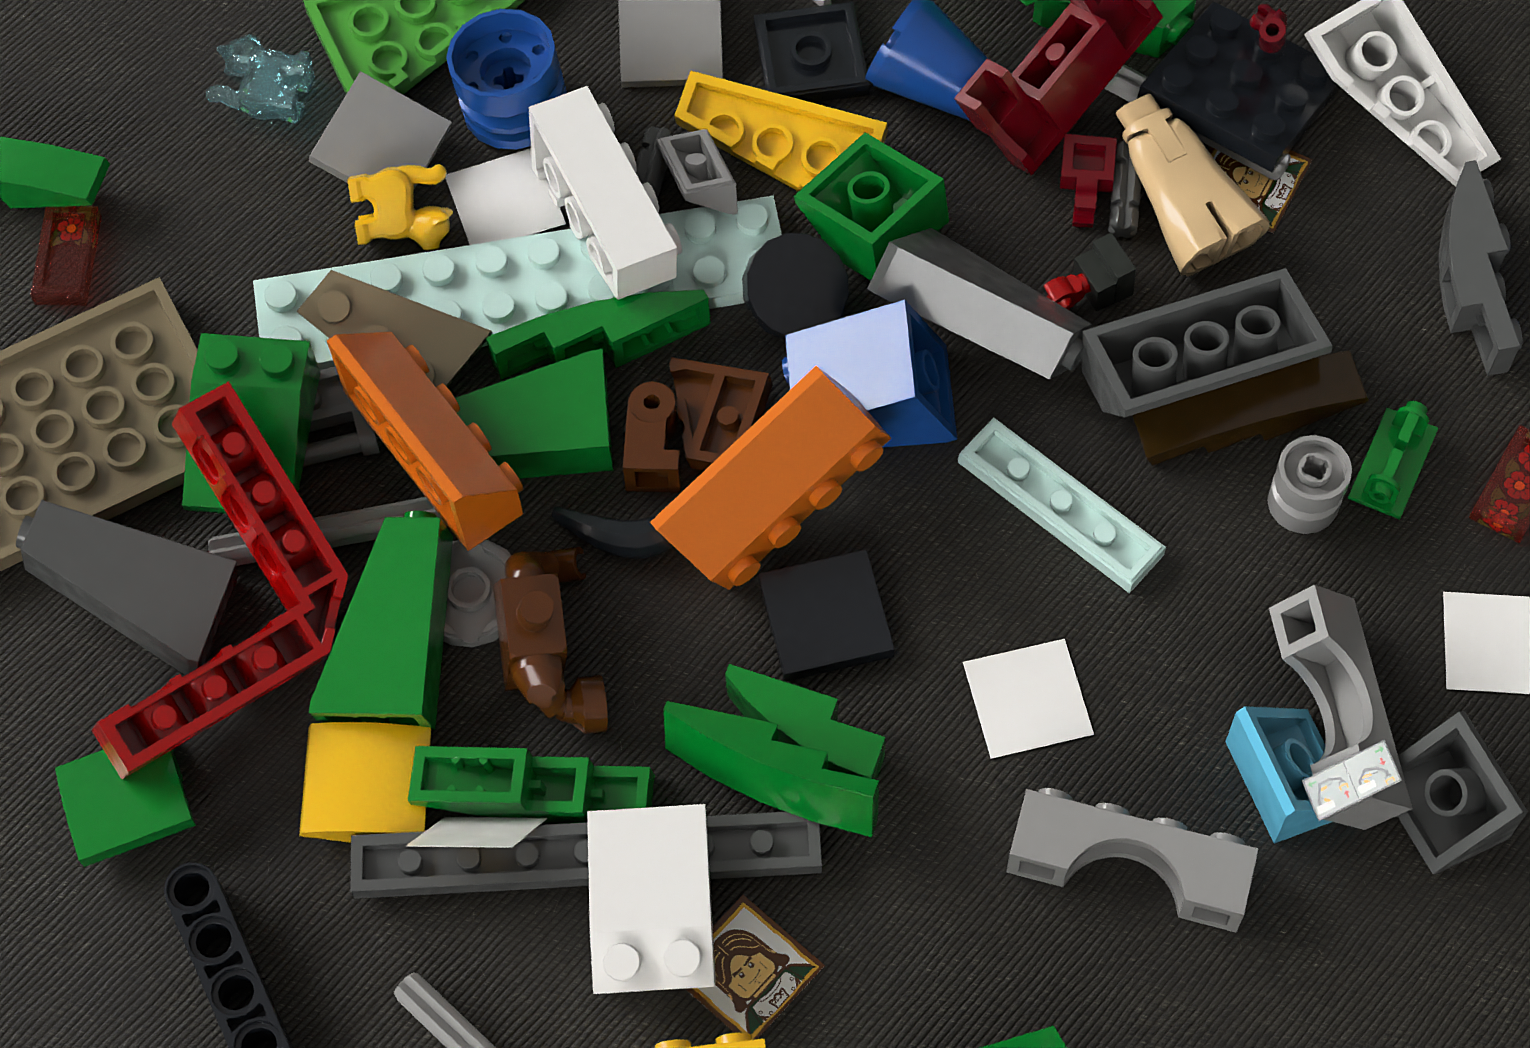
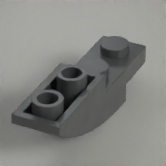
(1469, 271)

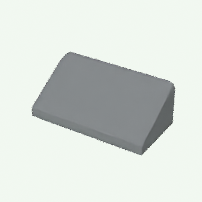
(700, 170)

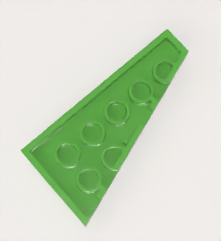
(392, 38)

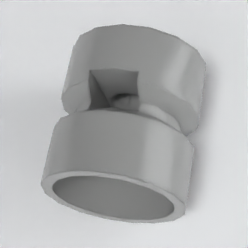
(1309, 484)

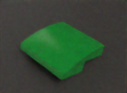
(117, 813)

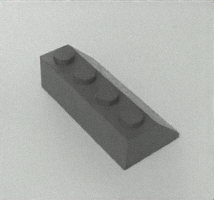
(1200, 344)

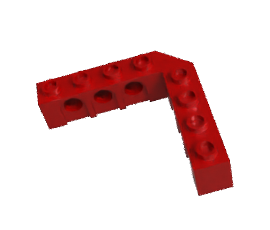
(290, 555)

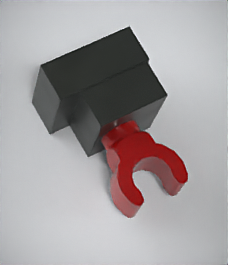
(1099, 274)

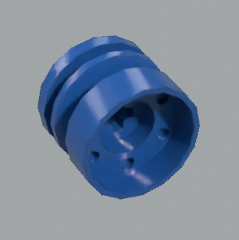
(501, 69)

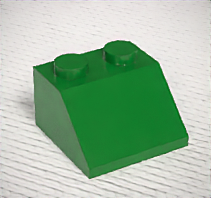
(870, 200)

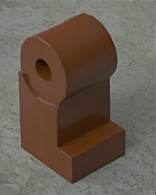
(649, 427)

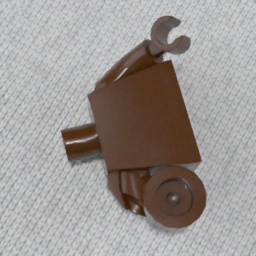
(535, 639)

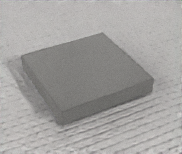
(378, 131)

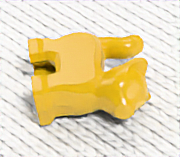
(393, 207)

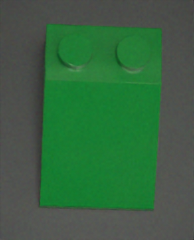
(278, 389)

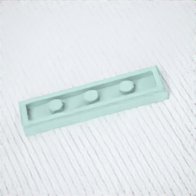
(1061, 505)

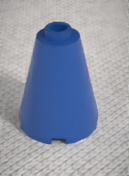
(926, 58)

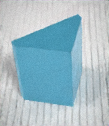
(1273, 758)

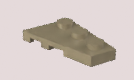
(353, 306)

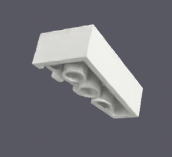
(602, 193)

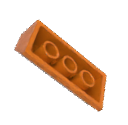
(427, 434)
(772, 480)

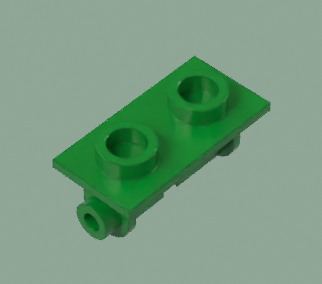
(1394, 459)

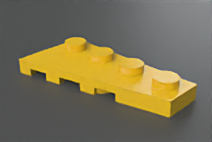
(771, 130)

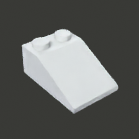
(650, 899)

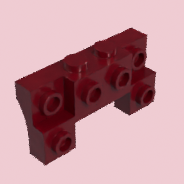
(1057, 79)

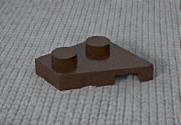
(716, 406)

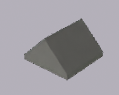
(1456, 795)

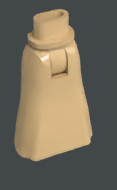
(1194, 200)

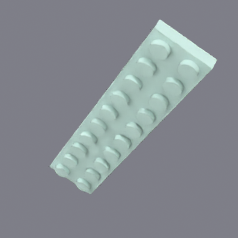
(528, 275)

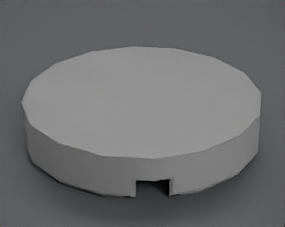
(470, 598)

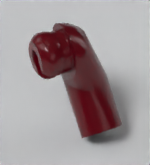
(1271, 27)

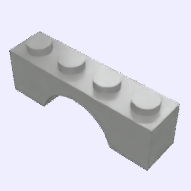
(1327, 647)
(1204, 872)

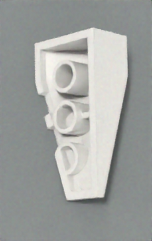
(1395, 74)

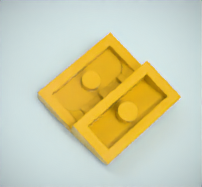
(360, 780)

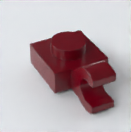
(1087, 168)

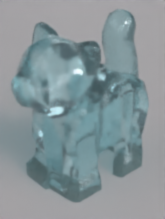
(269, 80)

